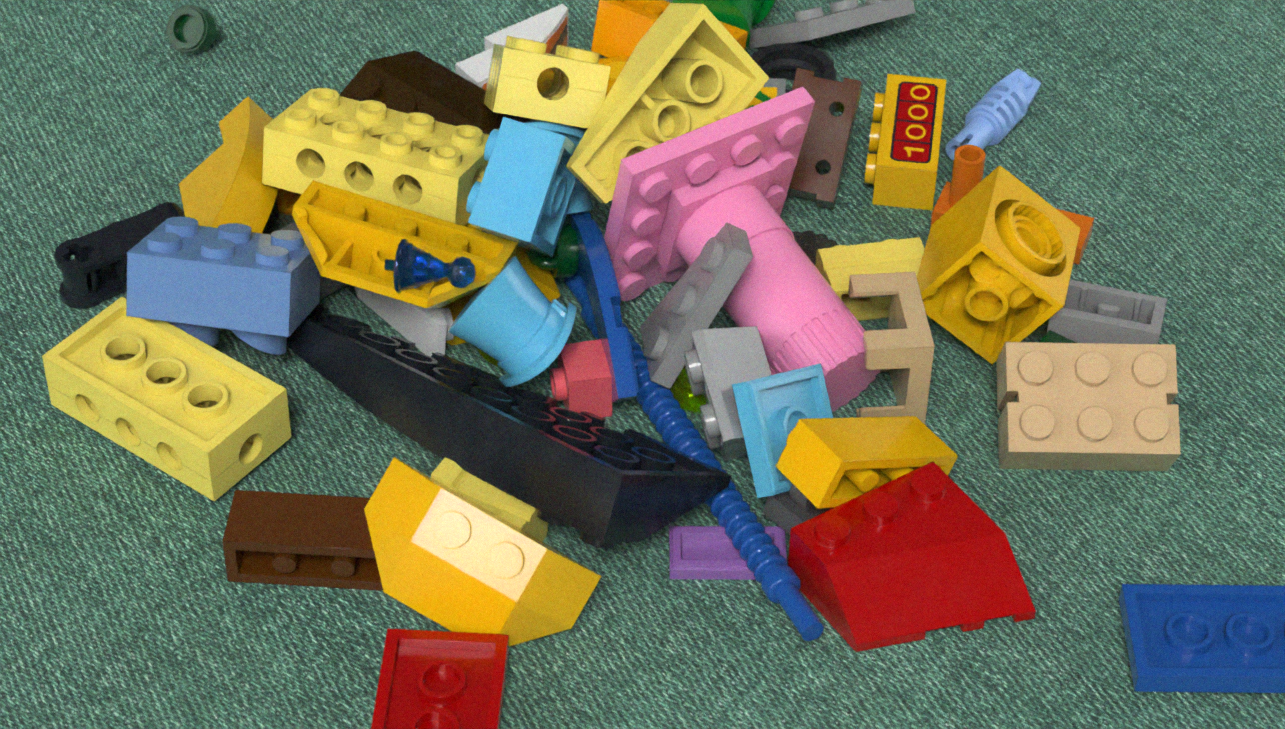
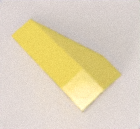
(674, 82)

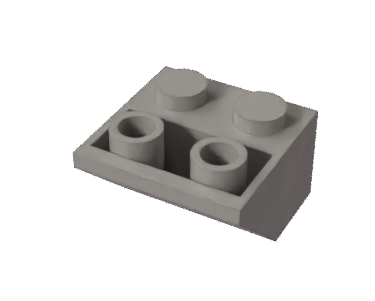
(1108, 315)
(712, 366)

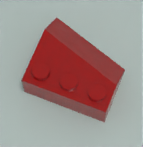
(907, 563)

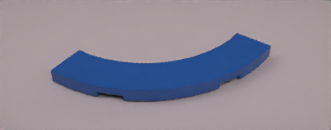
(605, 299)

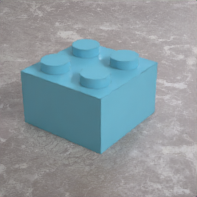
(524, 186)

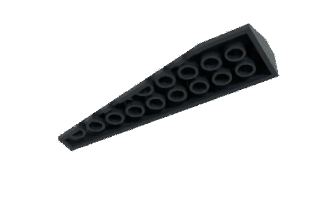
(511, 437)

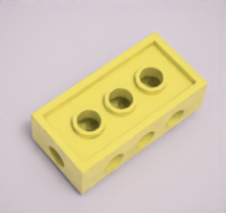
(571, 100)
(374, 153)
(168, 398)

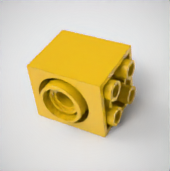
(997, 264)

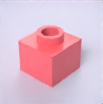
(583, 378)

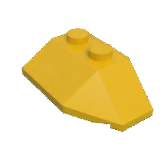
(356, 234)
(469, 563)

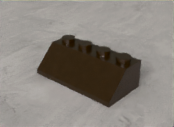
(419, 84)

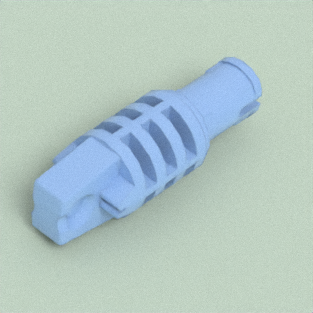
(996, 112)

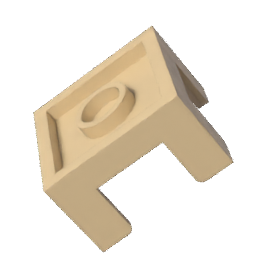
(903, 347)

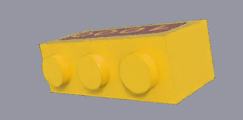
(906, 142)

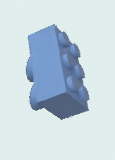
(223, 280)

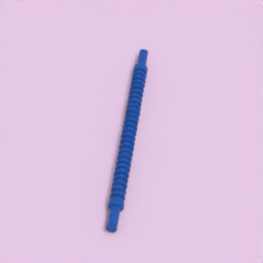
(747, 535)

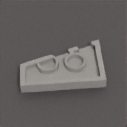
(815, 23)
(693, 303)

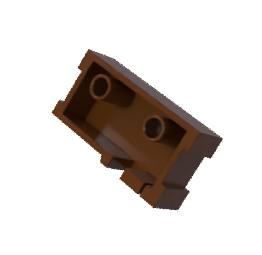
(826, 137)

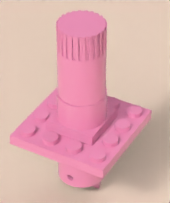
(738, 174)

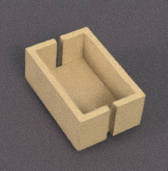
(1087, 406)

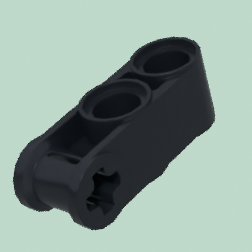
(103, 257)

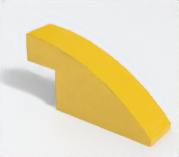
(229, 181)

